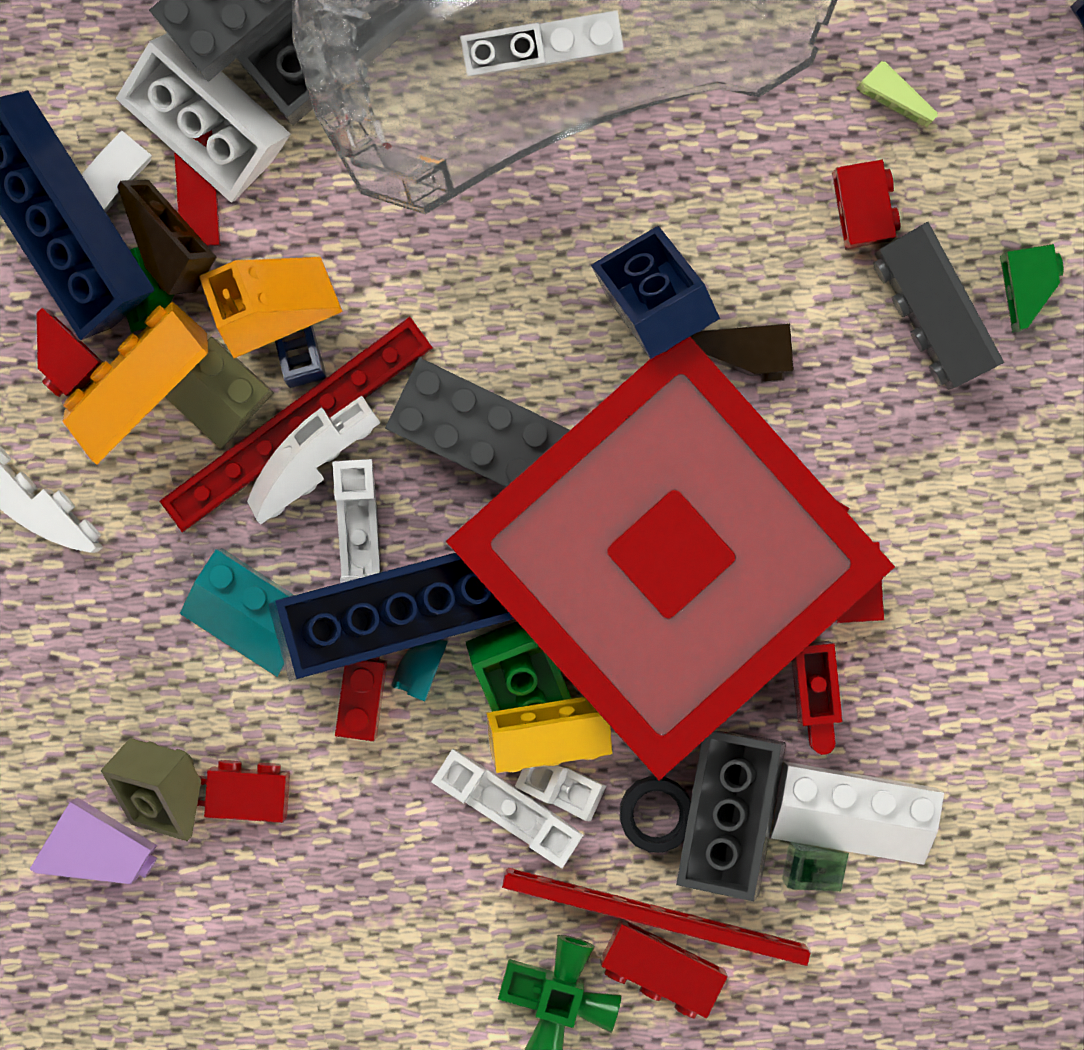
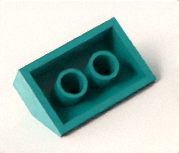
(233, 606)

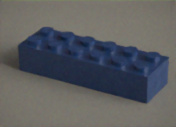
(63, 224)
(381, 615)

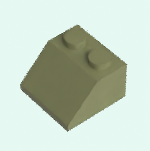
(219, 394)
(155, 787)

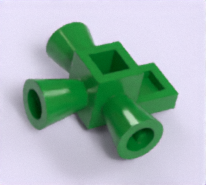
(558, 994)

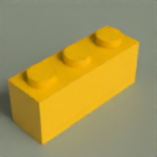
(547, 734)

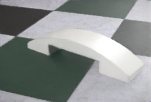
(356, 518)
(508, 807)

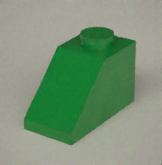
(1029, 282)

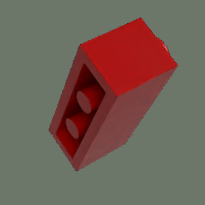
(662, 969)

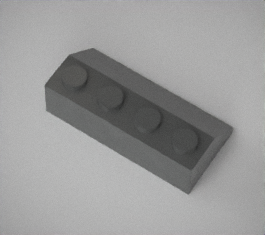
(937, 307)
(731, 814)

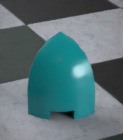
(419, 669)

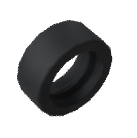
(634, 834)

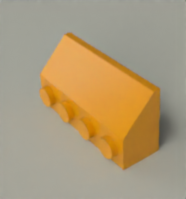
(134, 380)

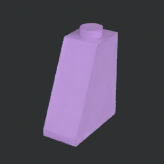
(94, 848)

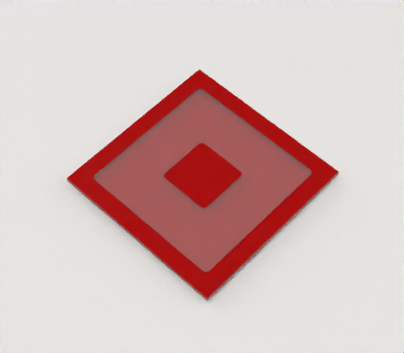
(670, 555)

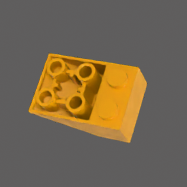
(268, 299)

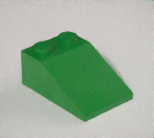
(515, 669)

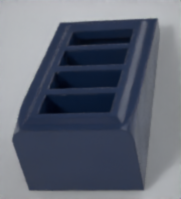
(304, 374)

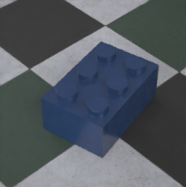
(655, 292)

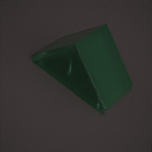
(814, 868)

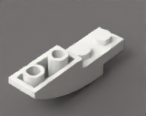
(542, 44)
(295, 463)
(45, 513)

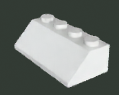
(182, 105)
(856, 813)

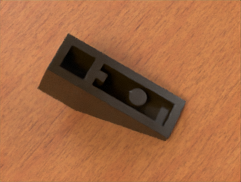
(165, 240)
(750, 350)

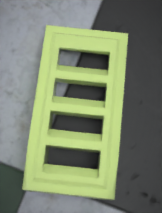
(895, 93)

